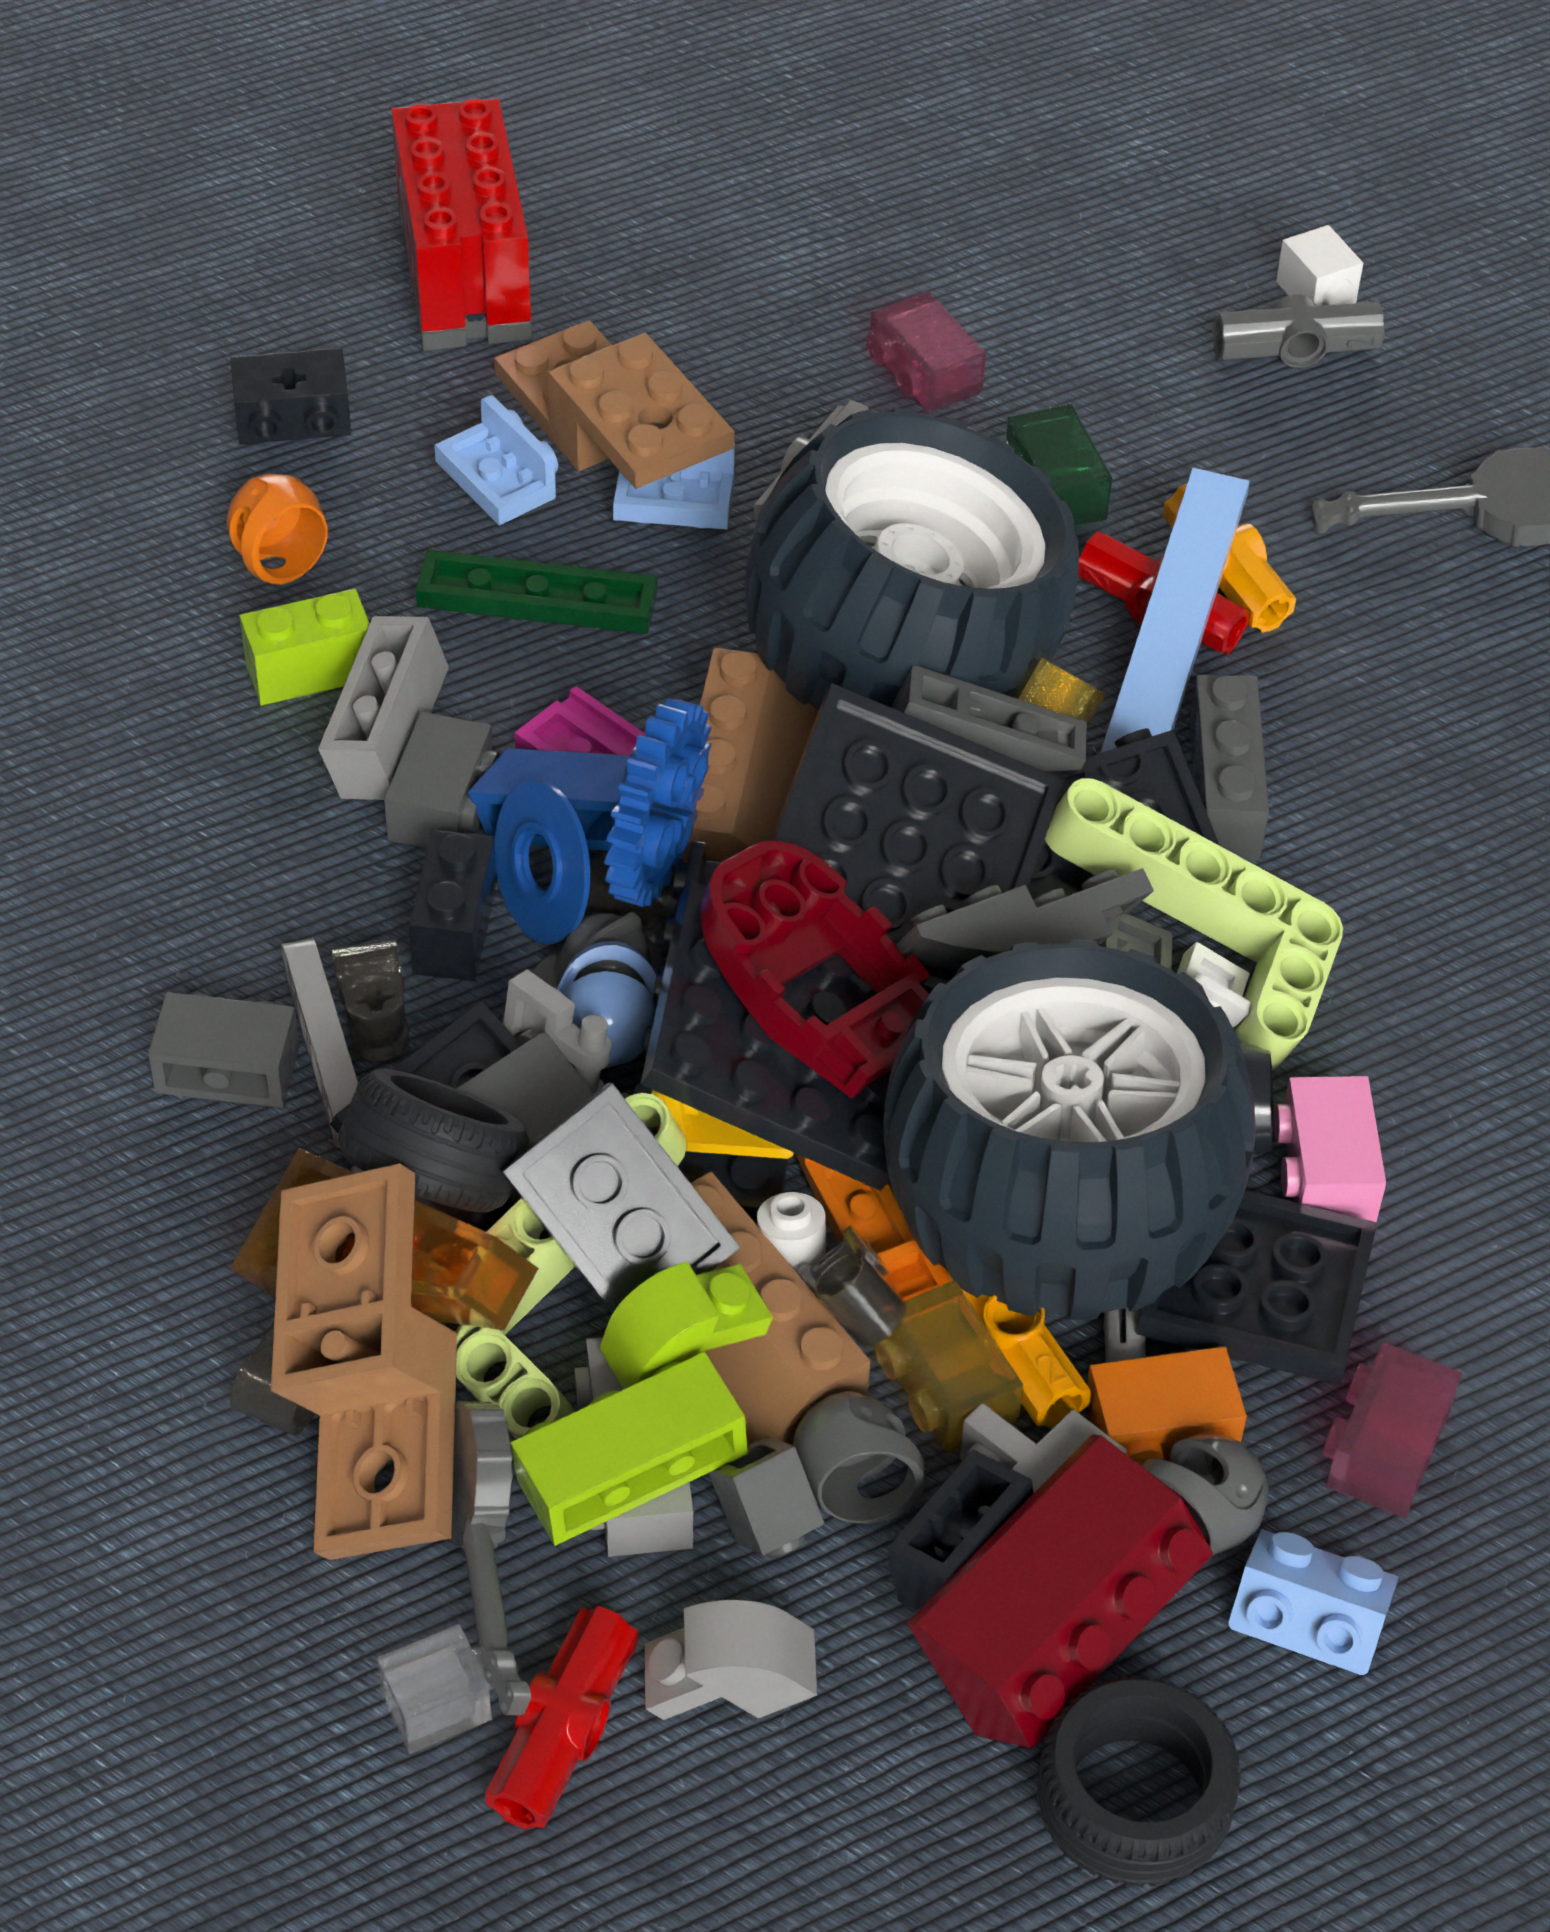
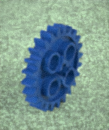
(658, 802)

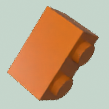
(1165, 1399)

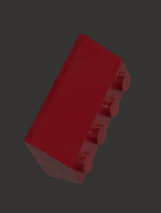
(1058, 1592)

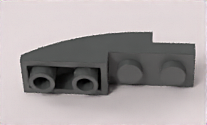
(999, 919)

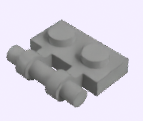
(539, 1008)

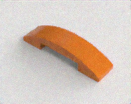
(879, 1221)

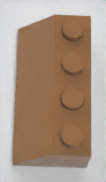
(752, 756)
(805, 1347)

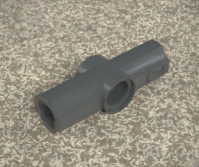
(1298, 331)

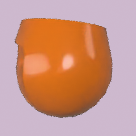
(277, 519)

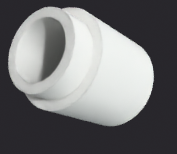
(795, 1227)

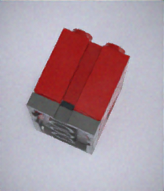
(462, 223)

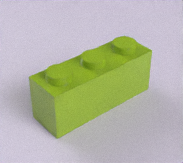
(629, 1447)

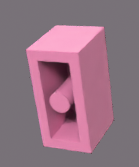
(1331, 1145)

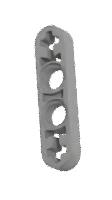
(320, 1026)

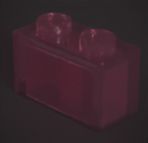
(1392, 1428)

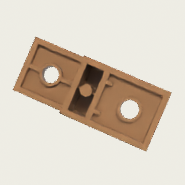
(614, 403)
(365, 1363)

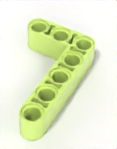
(1216, 894)
(522, 1385)

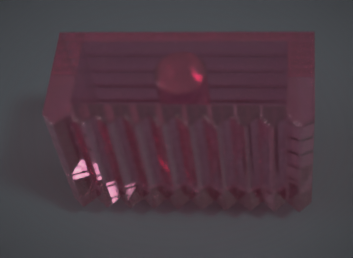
(926, 351)

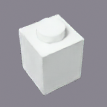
(1319, 267)

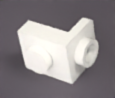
(1220, 979)

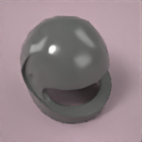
(861, 1434)
(1219, 1486)

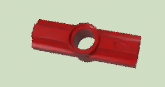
(1132, 579)
(562, 1718)

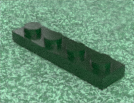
(537, 591)

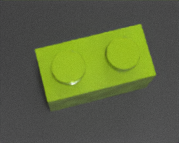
(303, 645)

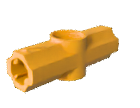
(1247, 574)
(1048, 1377)

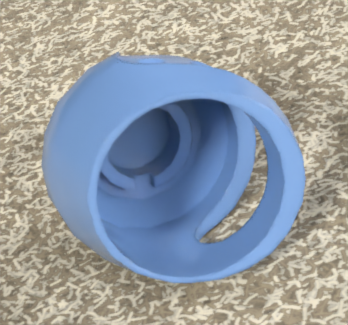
(614, 996)

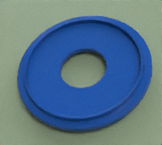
(544, 810)

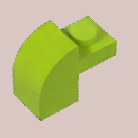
(680, 1318)

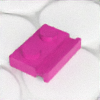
(578, 726)

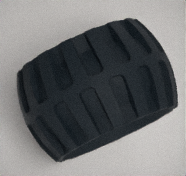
(908, 550)
(1069, 1128)

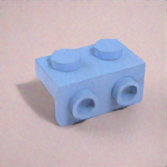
(500, 463)
(689, 497)
(1313, 1601)

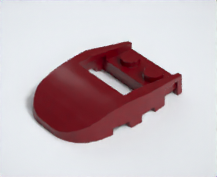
(784, 913)

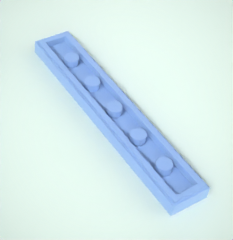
(1179, 606)

